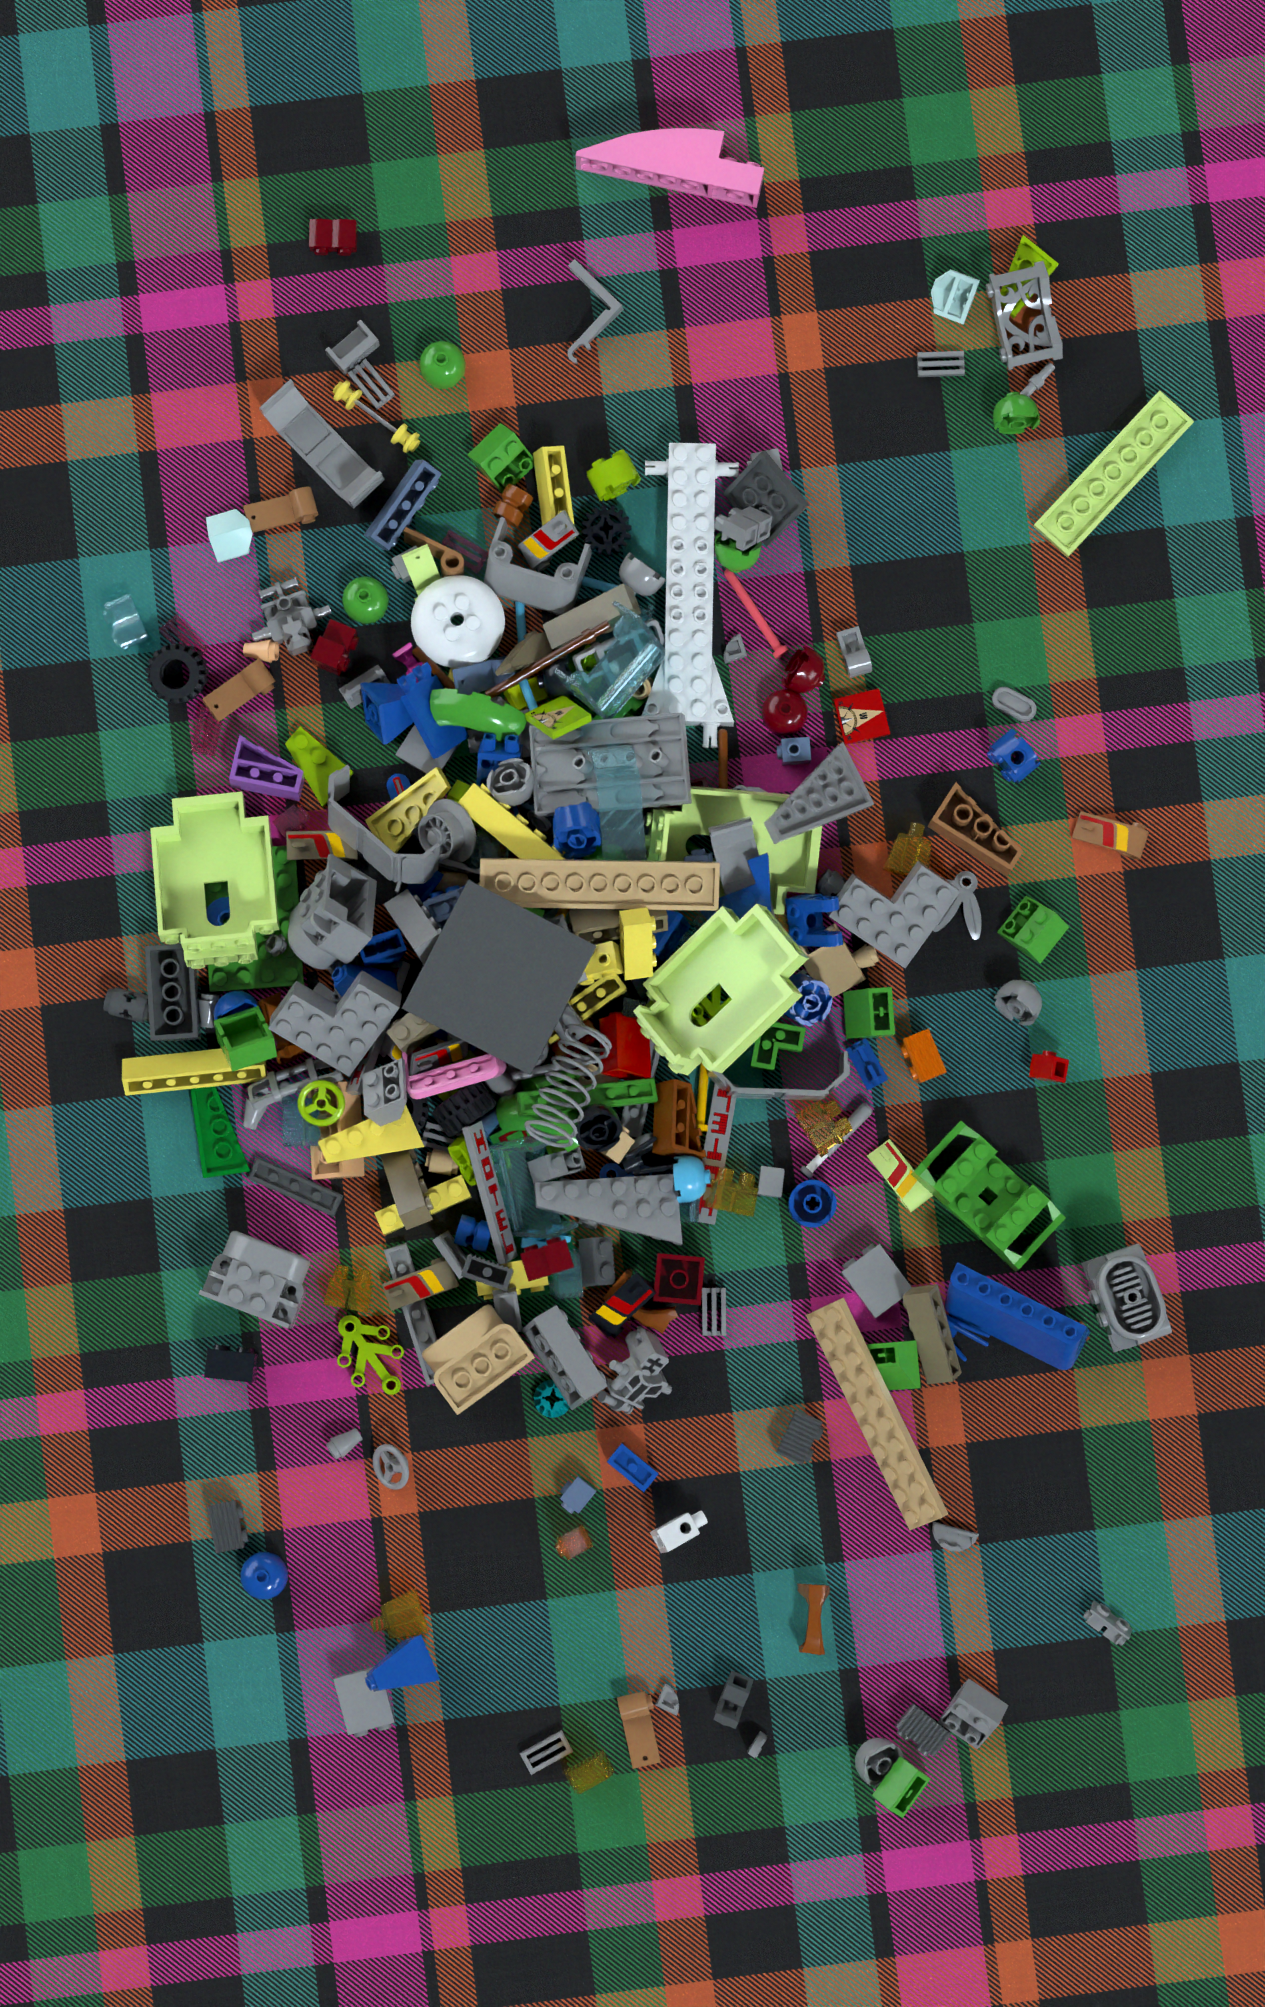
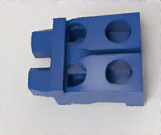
(493, 752)

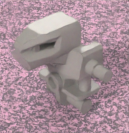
(289, 617)
(638, 1375)

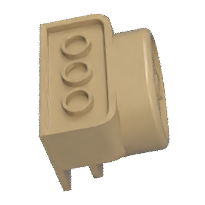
(476, 1358)

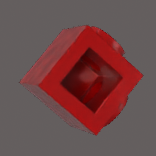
(1048, 1067)

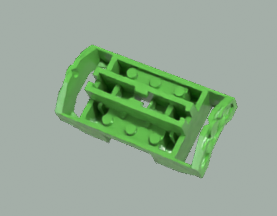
(1012, 1204)

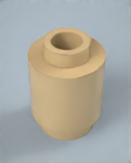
(441, 1162)

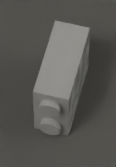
(875, 1279)
(362, 1707)

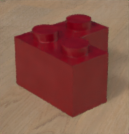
(334, 647)
(547, 1260)

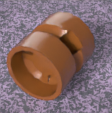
(513, 503)

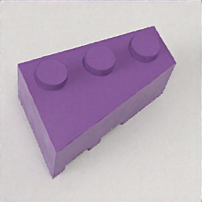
(264, 773)

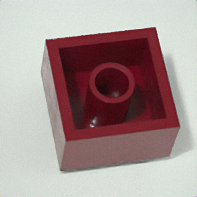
(679, 1279)

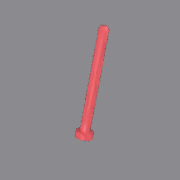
(756, 615)

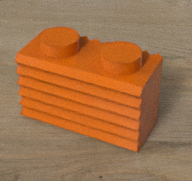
(923, 1056)

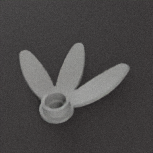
(970, 905)

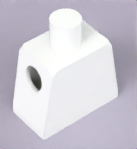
(670, 1536)

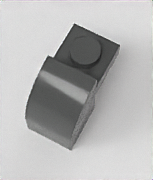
(733, 1699)

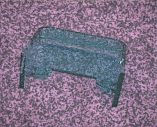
(621, 669)
(518, 1191)

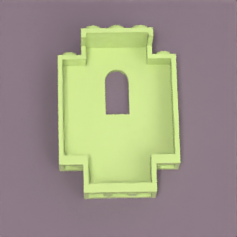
(214, 845)
(791, 862)
(753, 966)

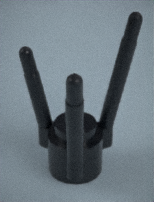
(633, 1160)

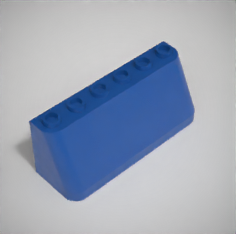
(1014, 1318)

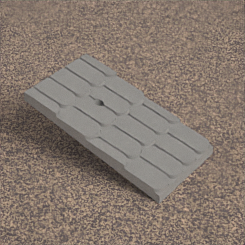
(566, 772)

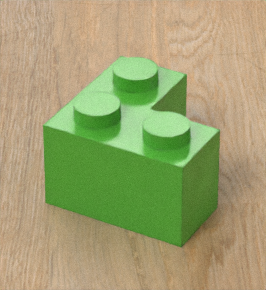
(776, 1037)

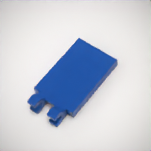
(417, 702)

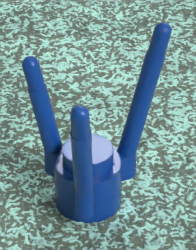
(956, 1326)

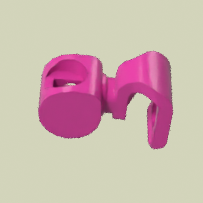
(406, 657)

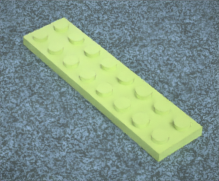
(1113, 473)

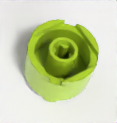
(613, 476)

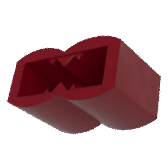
(333, 235)

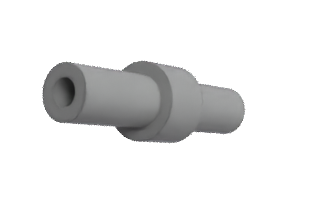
(1037, 380)

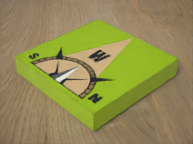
(558, 717)

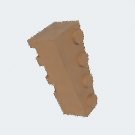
(974, 831)

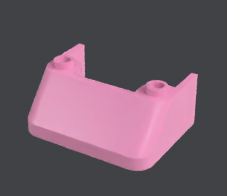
(452, 1076)

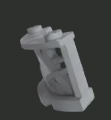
(1050, 334)

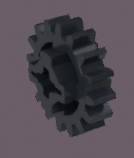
(597, 530)

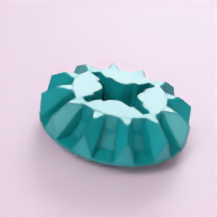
(543, 1405)

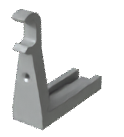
(604, 319)

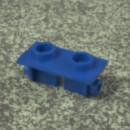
(866, 1064)

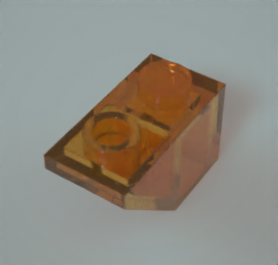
(573, 1542)

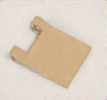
(833, 966)

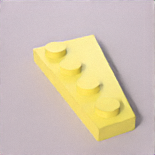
(401, 815)
(370, 1139)

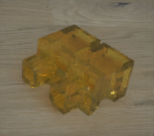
(820, 1128)
(733, 1197)
(339, 1289)

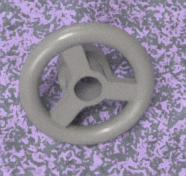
(393, 1464)

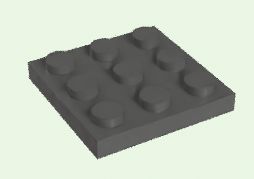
(768, 490)

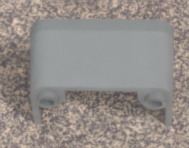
(530, 587)

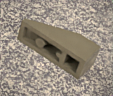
(525, 653)

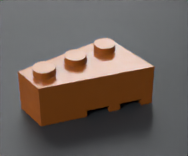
(675, 1121)

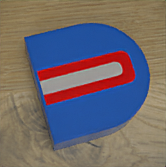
(397, 784)

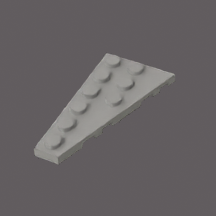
(823, 797)
(626, 1203)

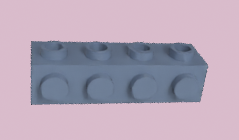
(402, 505)

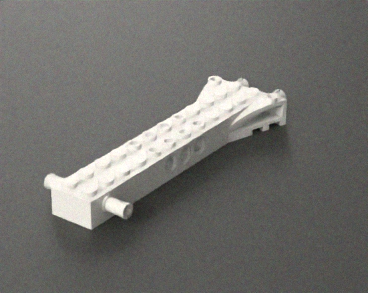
(688, 675)

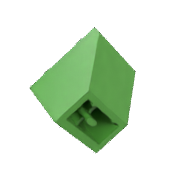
(502, 457)
(1033, 929)
(869, 1013)
(897, 1364)
(901, 1787)

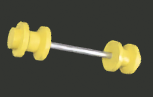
(409, 441)

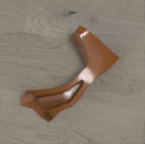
(286, 1051)
(649, 1317)
(815, 1597)

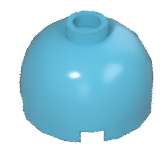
(690, 1178)

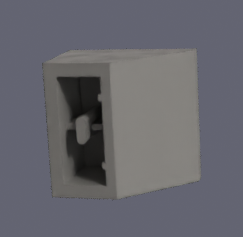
(385, 1092)
(973, 1714)

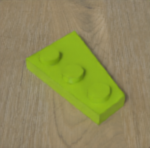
(1024, 258)
(315, 762)

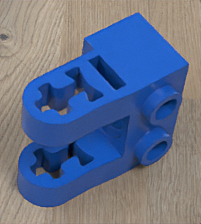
(806, 920)

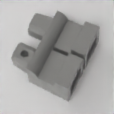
(744, 526)

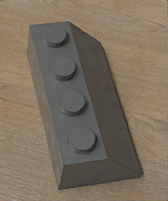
(171, 994)

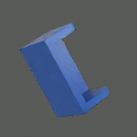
(632, 1467)

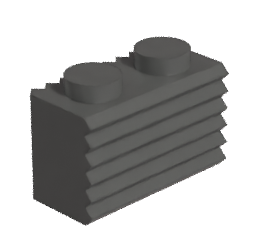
(597, 1261)
(487, 1272)
(799, 1437)
(227, 1526)
(922, 1730)

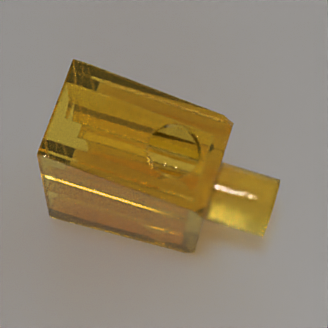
(908, 850)
(401, 1616)
(589, 1772)

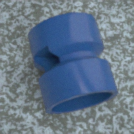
(473, 1233)

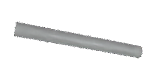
(541, 1070)

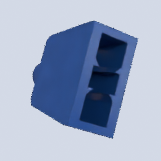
(382, 950)

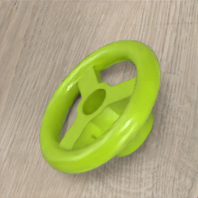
(321, 1094)

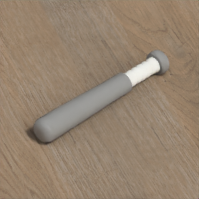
(856, 1120)

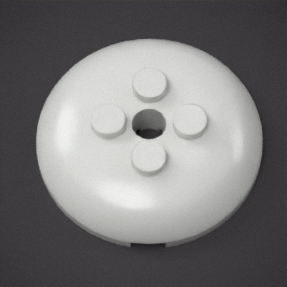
(460, 644)

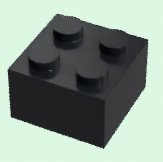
(231, 1365)

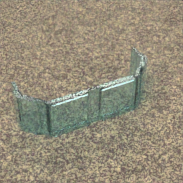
(619, 803)

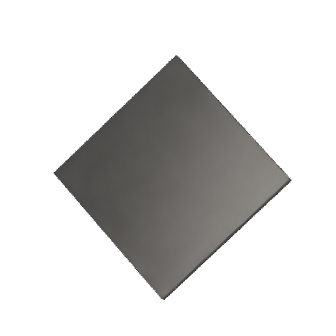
(499, 977)

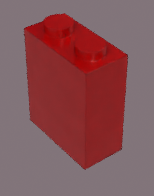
(630, 1048)

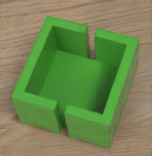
(245, 1038)

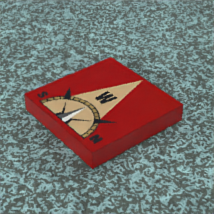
(861, 716)

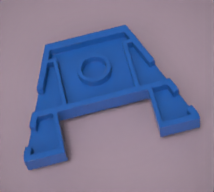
(744, 899)

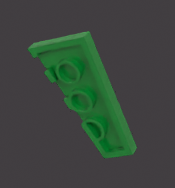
(216, 1138)

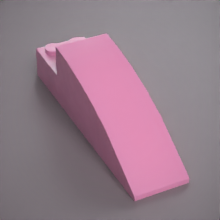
(678, 161)

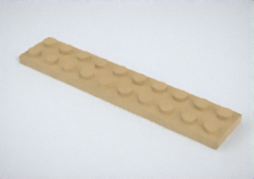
(603, 883)
(877, 1414)

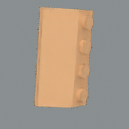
(349, 1118)

